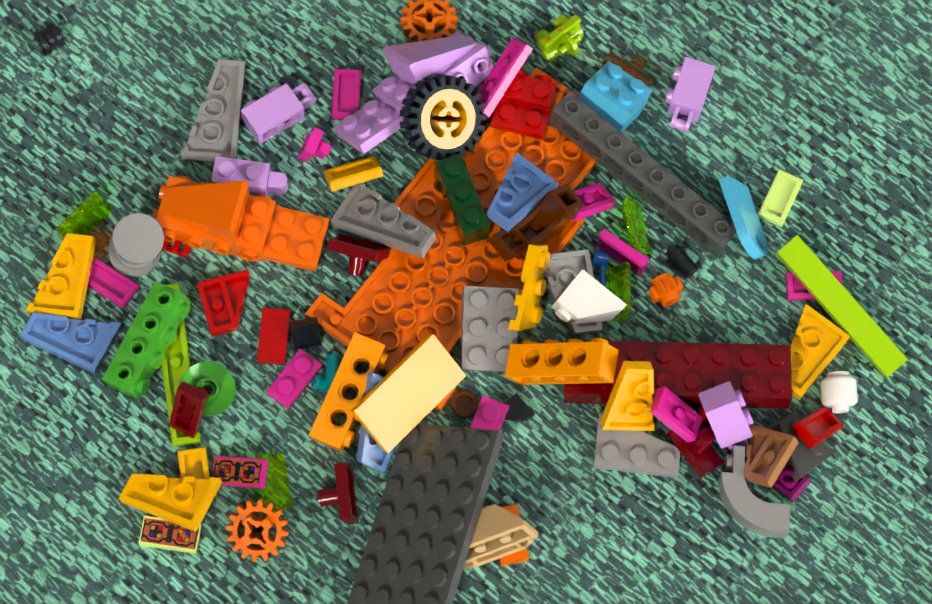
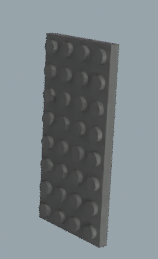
(427, 516)

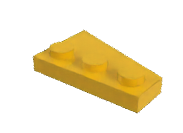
(529, 298)
(813, 349)
(631, 399)
(172, 499)

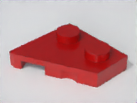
(224, 301)

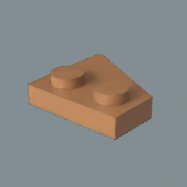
(767, 455)

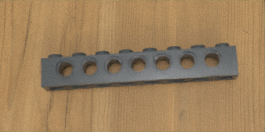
(642, 174)

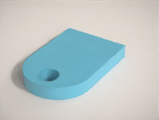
(744, 217)

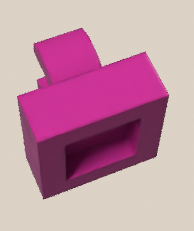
(314, 146)

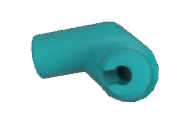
(323, 383)

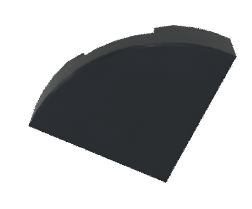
(518, 410)

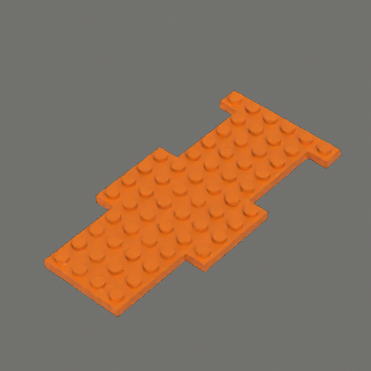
(424, 296)

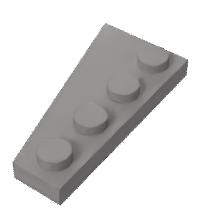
(219, 115)
(383, 222)

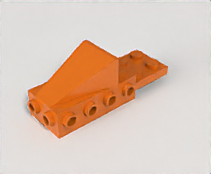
(239, 224)

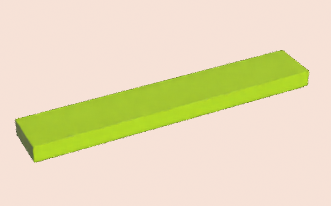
(841, 306)
(174, 365)

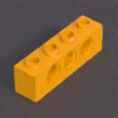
(359, 350)
(562, 362)

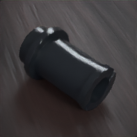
(681, 260)

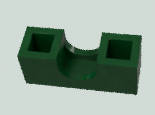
(466, 207)

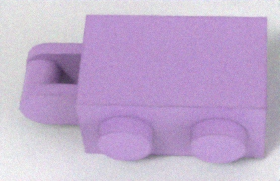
(690, 92)
(276, 111)
(258, 174)
(726, 416)

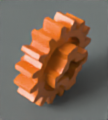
(416, 17)
(249, 521)

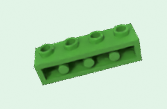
(147, 340)

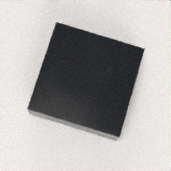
(305, 333)

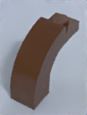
(539, 226)

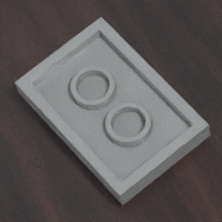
(485, 327)

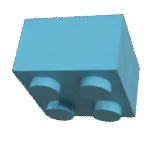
(615, 95)

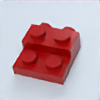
(525, 106)

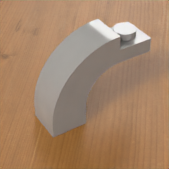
(748, 510)

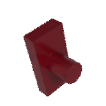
(358, 252)
(188, 409)
(699, 452)
(342, 494)

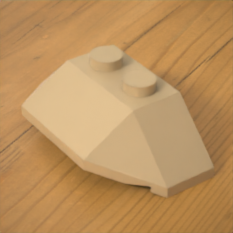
(497, 536)

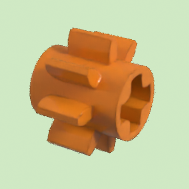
(666, 289)

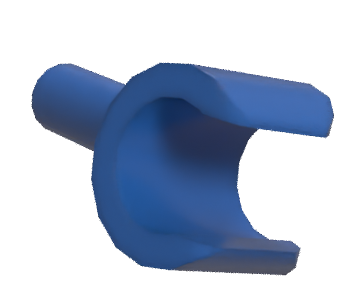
(601, 259)

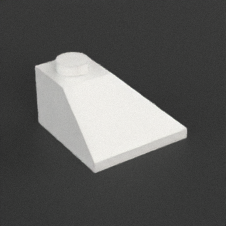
(587, 301)

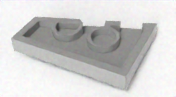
(559, 274)
(635, 453)

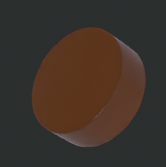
(464, 404)

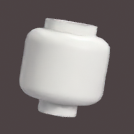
(839, 391)

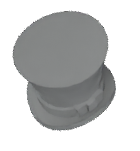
(136, 245)

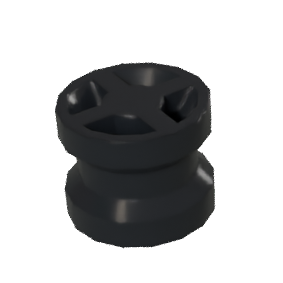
(48, 38)

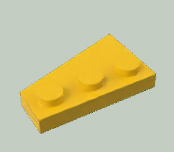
(67, 280)

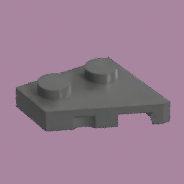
(803, 458)

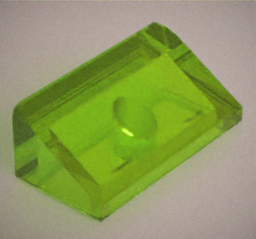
(84, 217)
(635, 226)
(620, 285)
(276, 483)

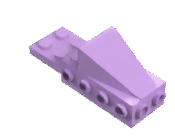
(411, 63)

